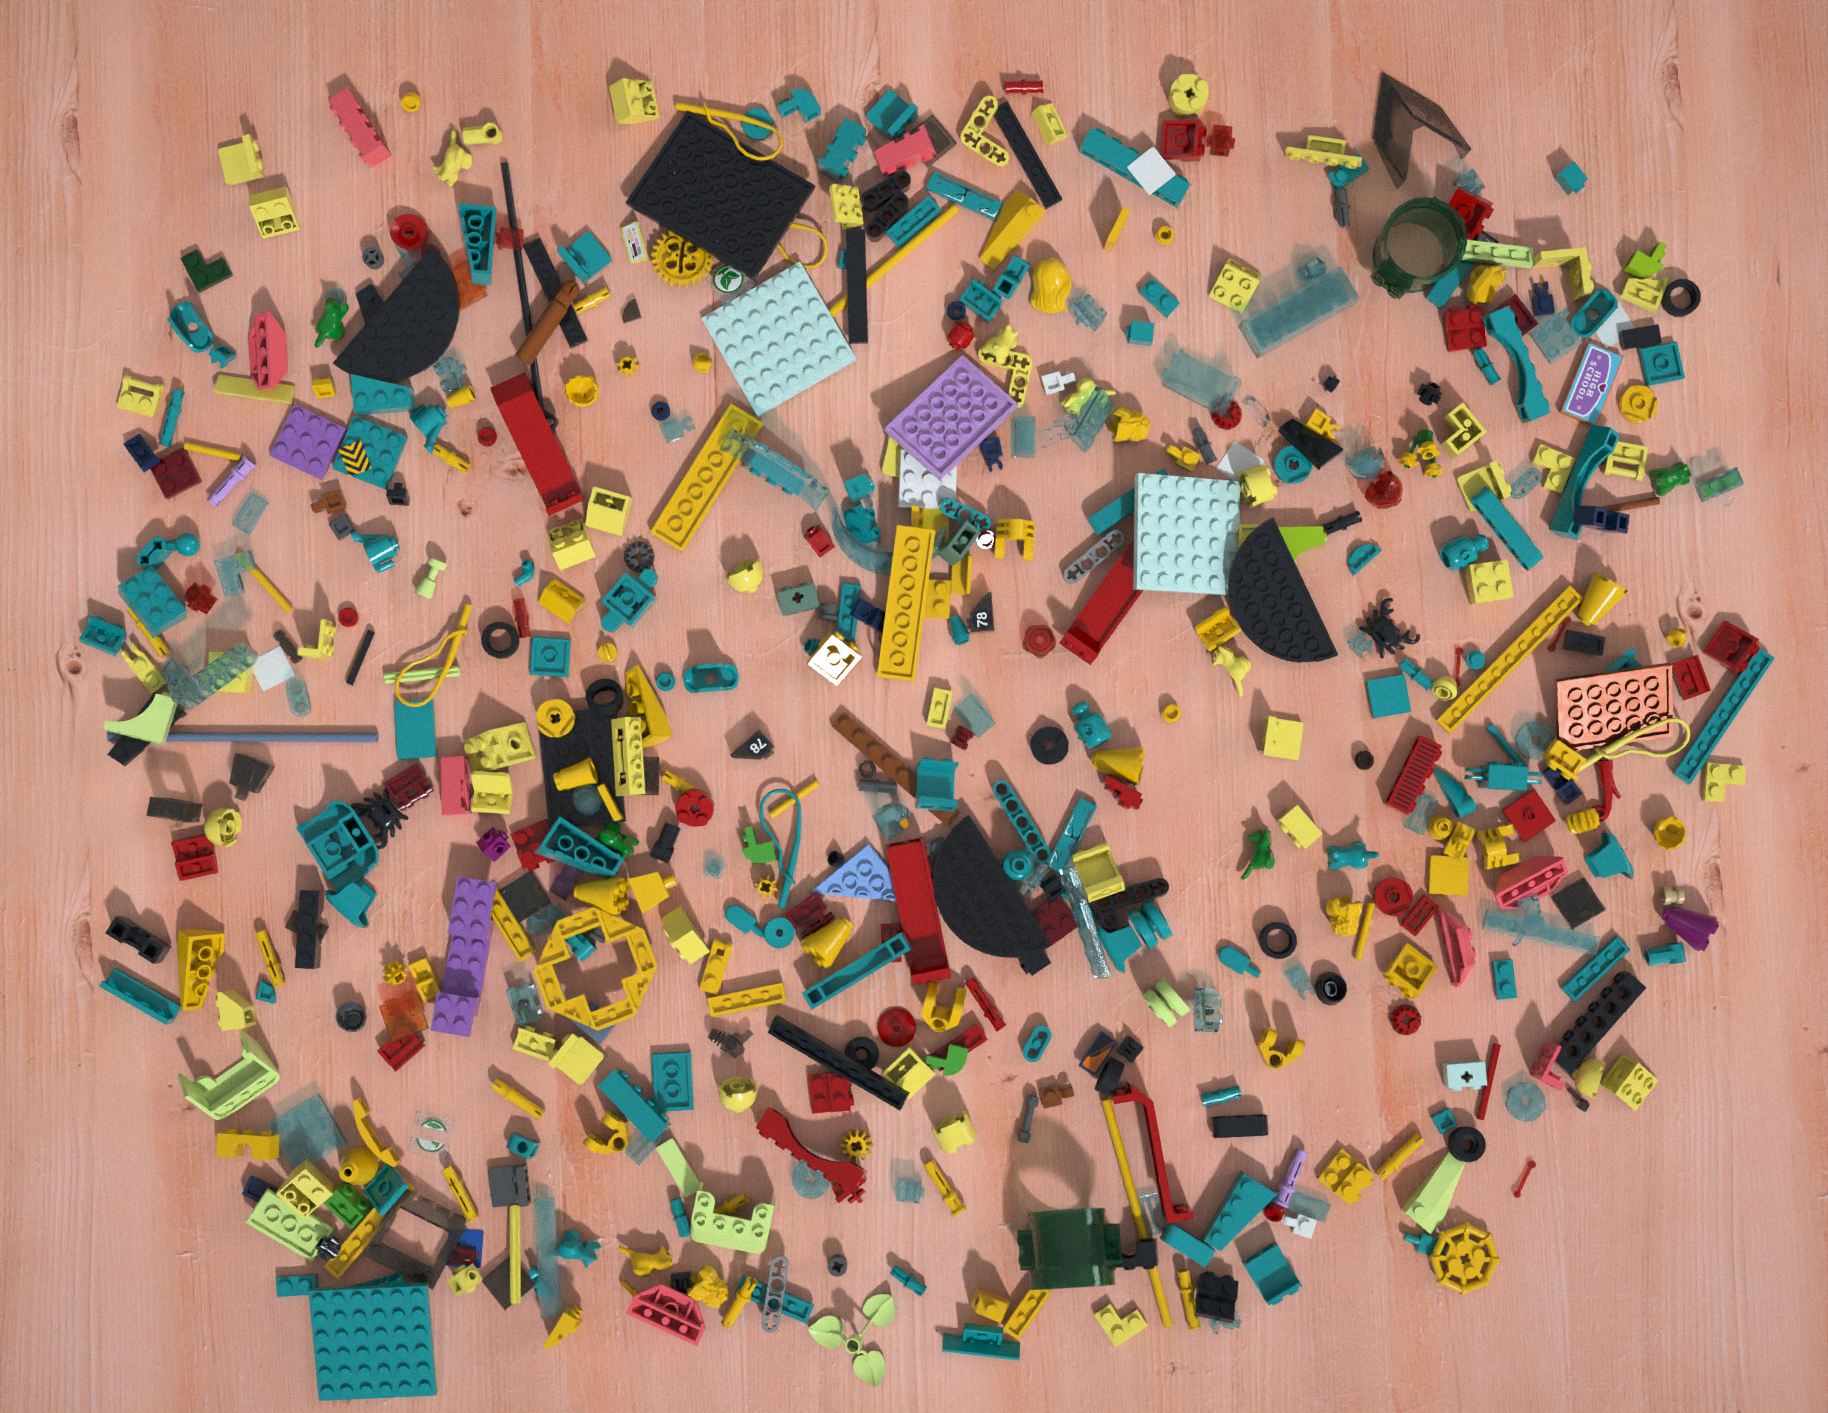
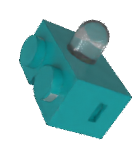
(860, 490)

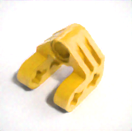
(1014, 530)
(1495, 847)
(940, 1017)
(1267, 1039)
(613, 1121)

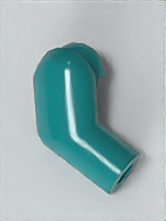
(527, 573)

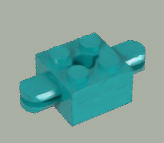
(629, 600)
(1503, 777)

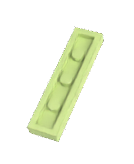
(1498, 254)

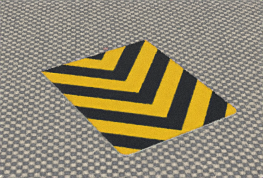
(355, 458)

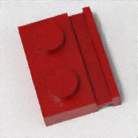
(1690, 677)
(400, 1052)

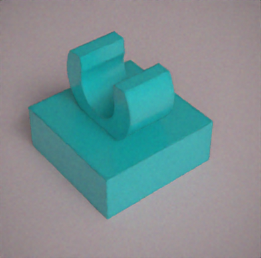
(222, 354)

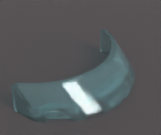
(775, 467)
(870, 558)

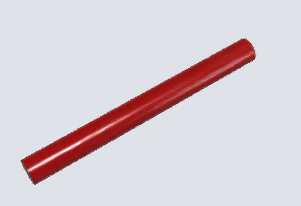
(1490, 1076)

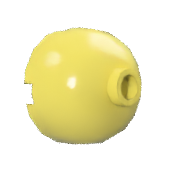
(746, 576)
(222, 826)
(1588, 1076)
(737, 1094)

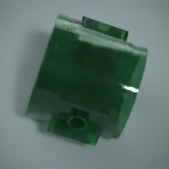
(1442, 222)
(1070, 1249)

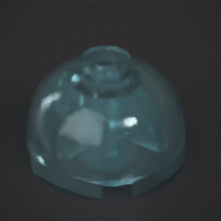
(1366, 464)

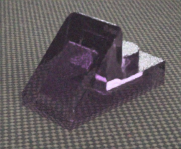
(566, 881)

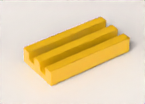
(609, 802)

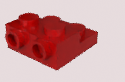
(1183, 140)
(1472, 209)
(1464, 328)
(1732, 647)
(1126, 796)
(526, 843)
(829, 1093)

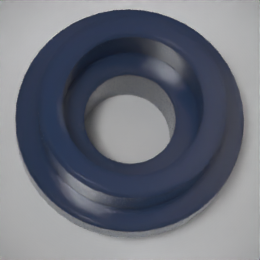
(956, 317)
(660, 417)

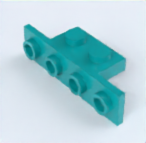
(981, 1341)

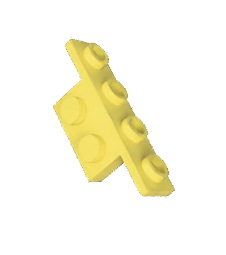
(1324, 150)

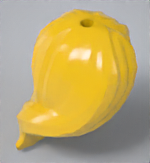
(1051, 286)

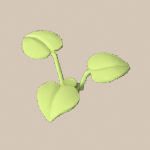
(829, 1330)

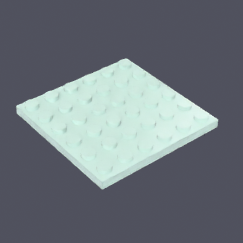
(779, 339)
(1184, 533)

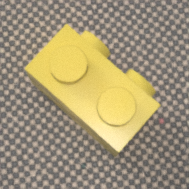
(1299, 826)

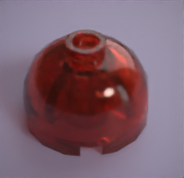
(1385, 491)

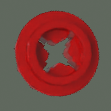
(1228, 423)
(1398, 1014)

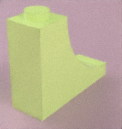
(150, 725)

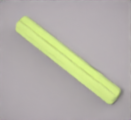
(422, 674)

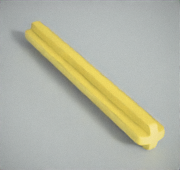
(515, 1255)

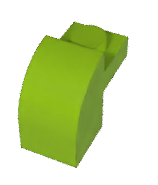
(1645, 266)

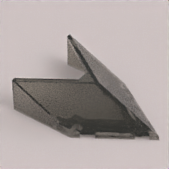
(1397, 116)

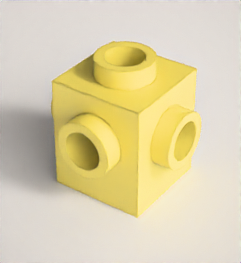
(464, 1279)

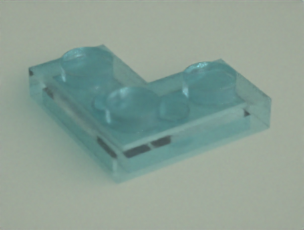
(230, 570)

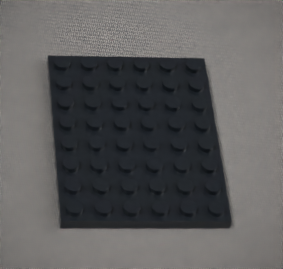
(720, 196)

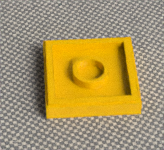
(1117, 229)
(1448, 875)

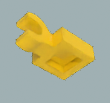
(1185, 458)

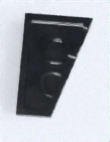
(1309, 443)

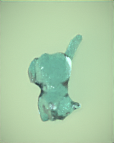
(1533, 922)

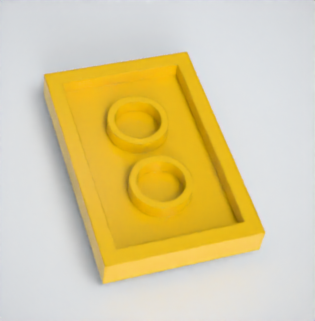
(938, 599)

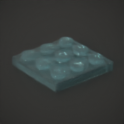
(307, 1132)

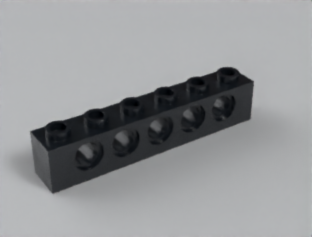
(1619, 1005)

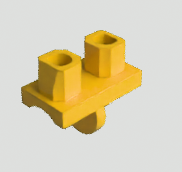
(1459, 841)

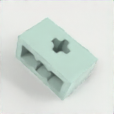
(1476, 1074)

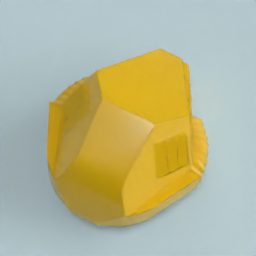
(1484, 283)

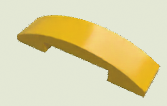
(360, 1112)

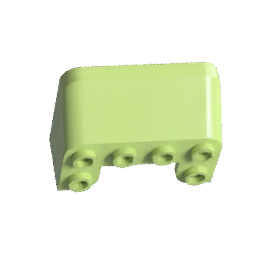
(730, 1230)

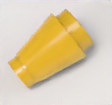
(462, 396)

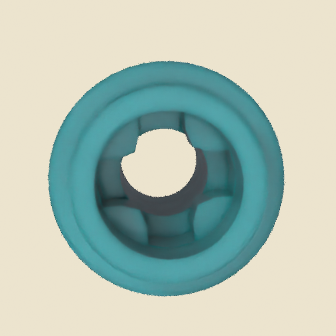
(958, 631)

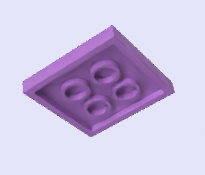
(308, 442)

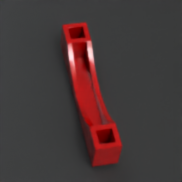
(778, 1128)

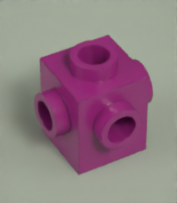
(494, 843)

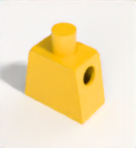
(651, 889)
(989, 1304)

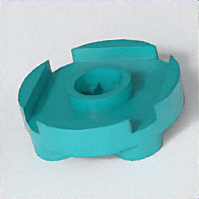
(1287, 474)

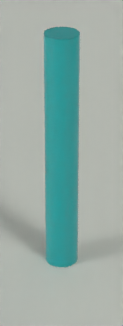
(1505, 745)

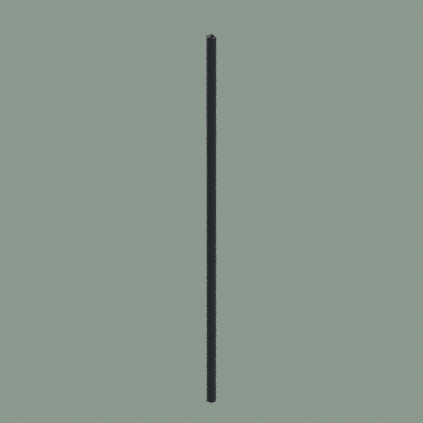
(521, 278)

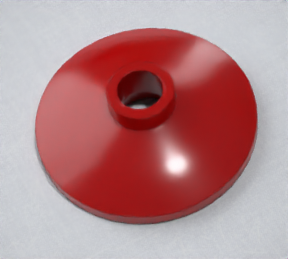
(409, 224)
(896, 1017)

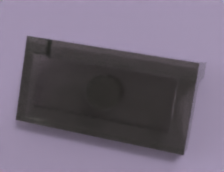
(651, 775)

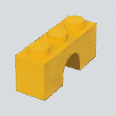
(263, 1144)

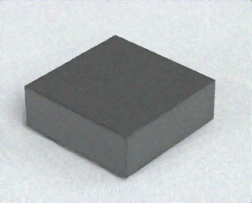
(342, 527)

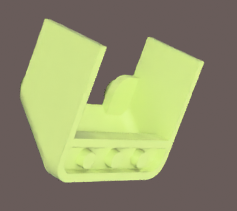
(234, 1087)

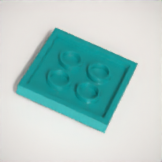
(381, 447)

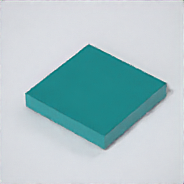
(1661, 364)
(550, 656)
(1388, 696)
(385, 1188)

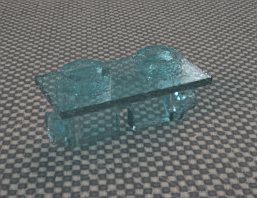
(536, 922)

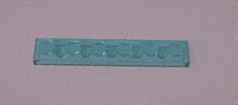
(1085, 922)
(1553, 936)
(547, 1257)

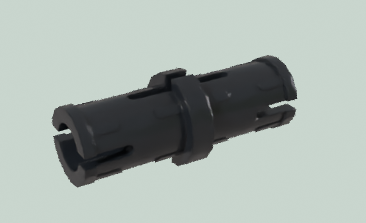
(1342, 523)

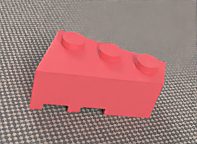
(905, 152)
(455, 786)

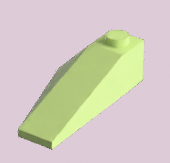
(1433, 1196)

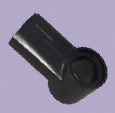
(664, 846)

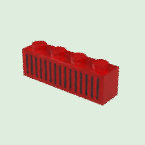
(1413, 775)

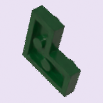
(205, 275)

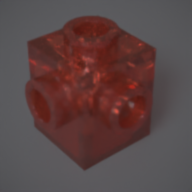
(1220, 140)
(200, 598)

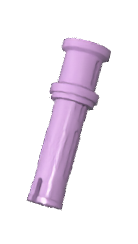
(237, 474)
(1287, 1186)

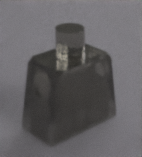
(249, 775)

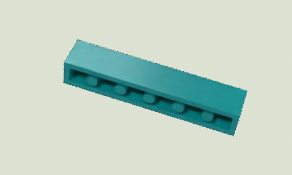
(1116, 157)

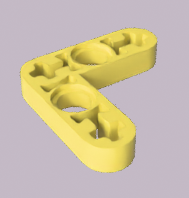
(978, 131)
(1017, 372)

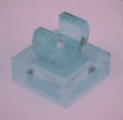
(1360, 644)

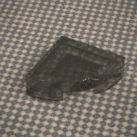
(631, 312)

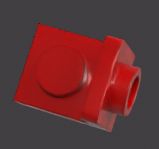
(818, 540)

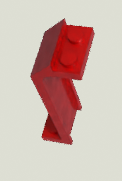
(537, 443)
(1103, 610)
(918, 910)
(1180, 1211)

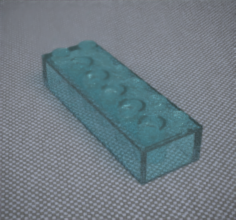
(1298, 312)

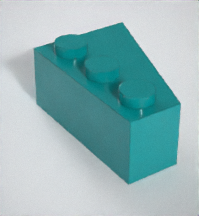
(842, 150)
(380, 397)

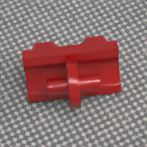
(841, 1195)

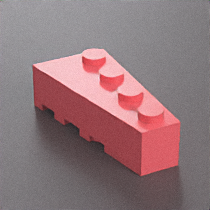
(359, 127)

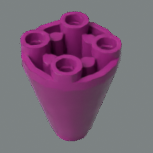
(1691, 926)

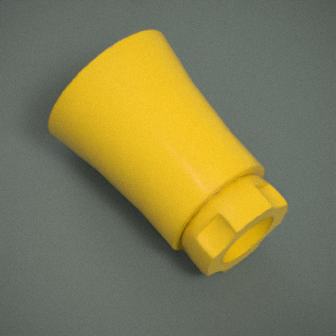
(576, 775)

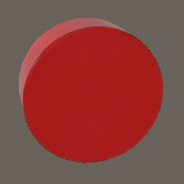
(348, 617)
(1273, 1212)

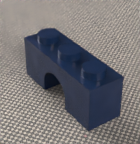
(1601, 519)

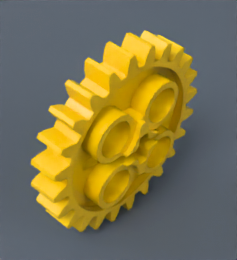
(663, 257)

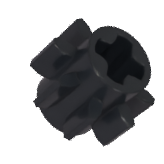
(1429, 393)
(328, 1247)

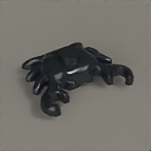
(1385, 632)
(382, 814)

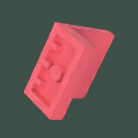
(1541, 1068)

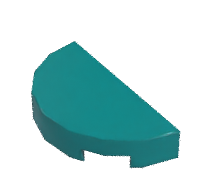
(1361, 556)

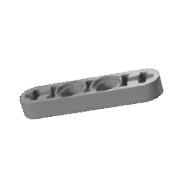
(1095, 559)
(775, 1293)

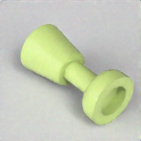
(427, 585)

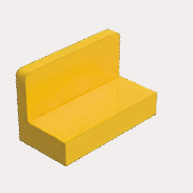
(961, 577)
(561, 600)

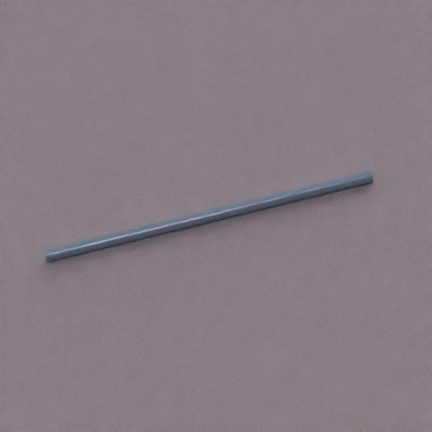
(262, 737)

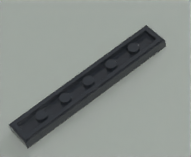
(1027, 156)
(551, 285)
(857, 286)

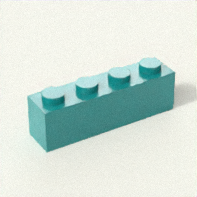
(634, 1104)

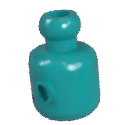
(1462, 551)
(1091, 726)
(1017, 864)

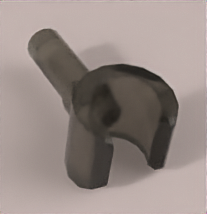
(1583, 1104)

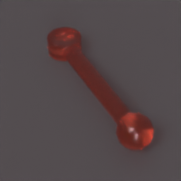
(1551, 648)
(1458, 651)
(1531, 1164)

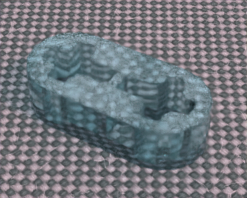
(1528, 486)

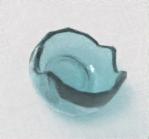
(587, 799)

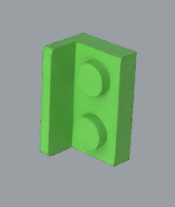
(348, 1205)

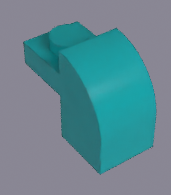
(803, 102)
(1012, 277)

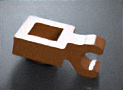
(331, 502)
(1052, 1096)

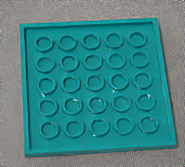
(373, 1341)

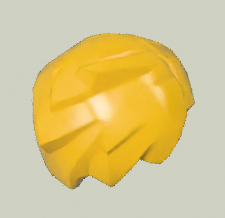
(582, 390)
(1669, 832)

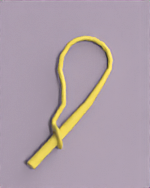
(1606, 752)

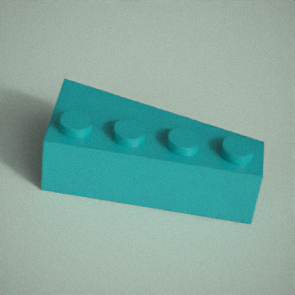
(478, 235)
(577, 849)
(1236, 1210)

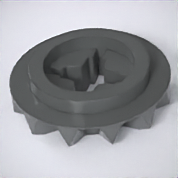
(647, 561)

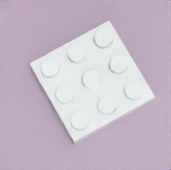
(922, 488)

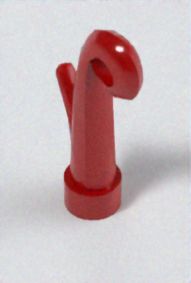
(1608, 788)

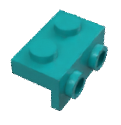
(981, 300)
(862, 524)
(103, 635)

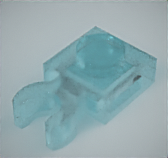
(674, 430)
(1298, 978)

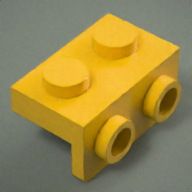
(1217, 629)
(1563, 758)

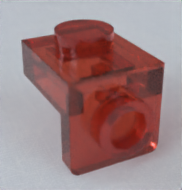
(509, 238)

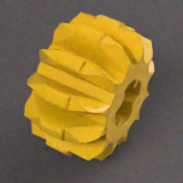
(1582, 820)
(858, 1151)

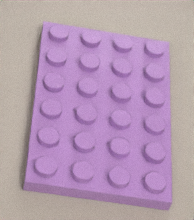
(951, 417)

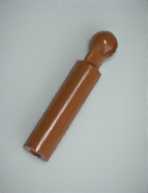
(547, 322)

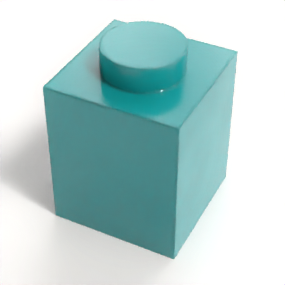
(1571, 178)
(1140, 333)

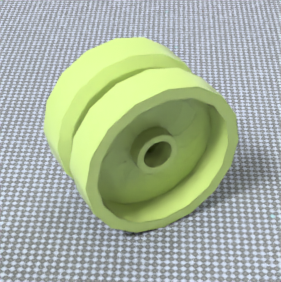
(1165, 1003)

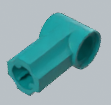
(581, 946)
(1670, 953)

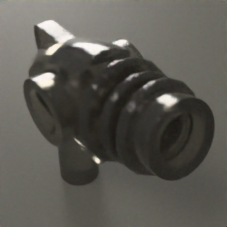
(730, 1043)

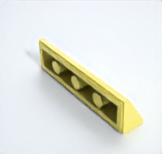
(248, 389)

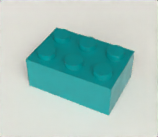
(152, 601)

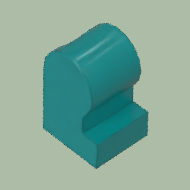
(523, 1145)

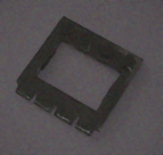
(403, 1263)

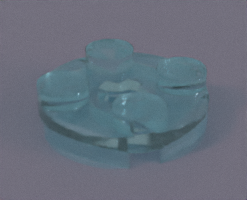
(1523, 739)
(1035, 880)
(1514, 1099)
(804, 1187)

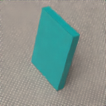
(415, 730)
(673, 1081)

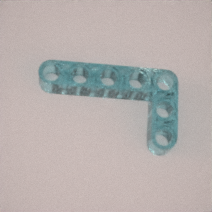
(193, 690)

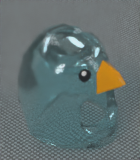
(891, 819)

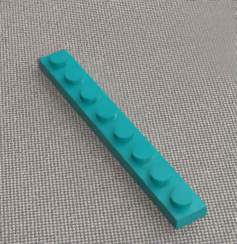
(1722, 717)

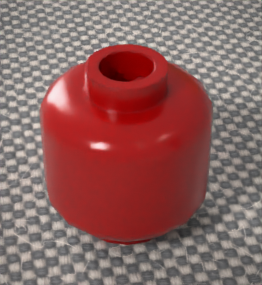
(960, 335)

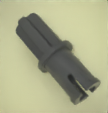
(1342, 207)
(1204, 445)
(877, 786)

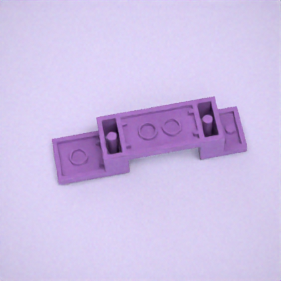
(467, 957)

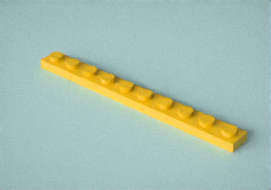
(1509, 660)

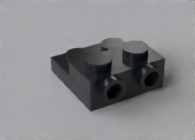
(1216, 1297)

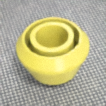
(1444, 688)

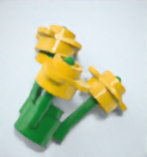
(1428, 451)

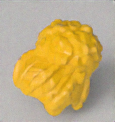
(1129, 425)
(1343, 915)
(708, 1287)

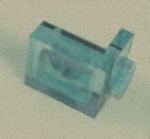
(1215, 1324)

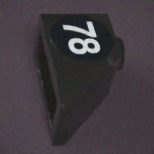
(981, 617)
(754, 748)

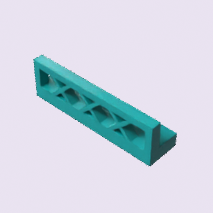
(141, 996)

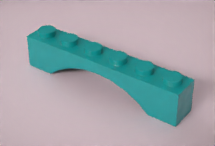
(1502, 327)
(1597, 446)
(857, 970)

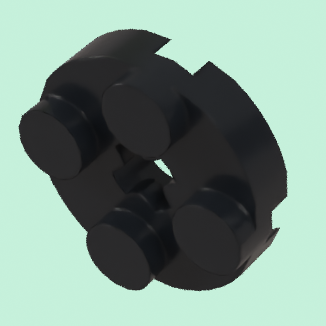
(1052, 756)

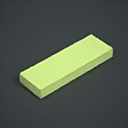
(678, 1167)

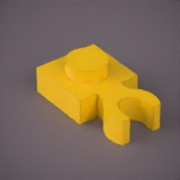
(1320, 423)

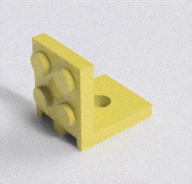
(1578, 265)
(497, 748)

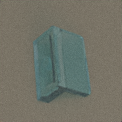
(974, 716)

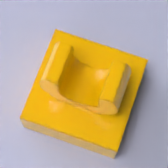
(323, 387)

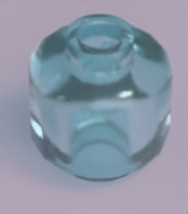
(1311, 269)

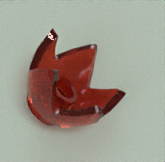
(1031, 645)

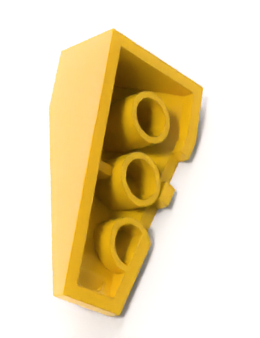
(1013, 224)
(644, 704)
(197, 958)

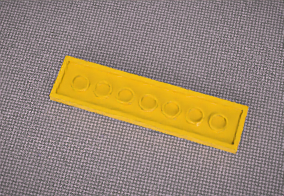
(703, 482)
(906, 602)

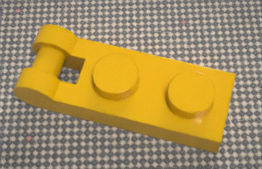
(715, 967)

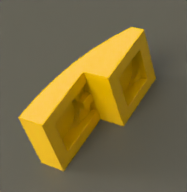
(425, 978)

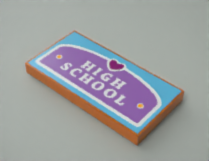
(1591, 384)

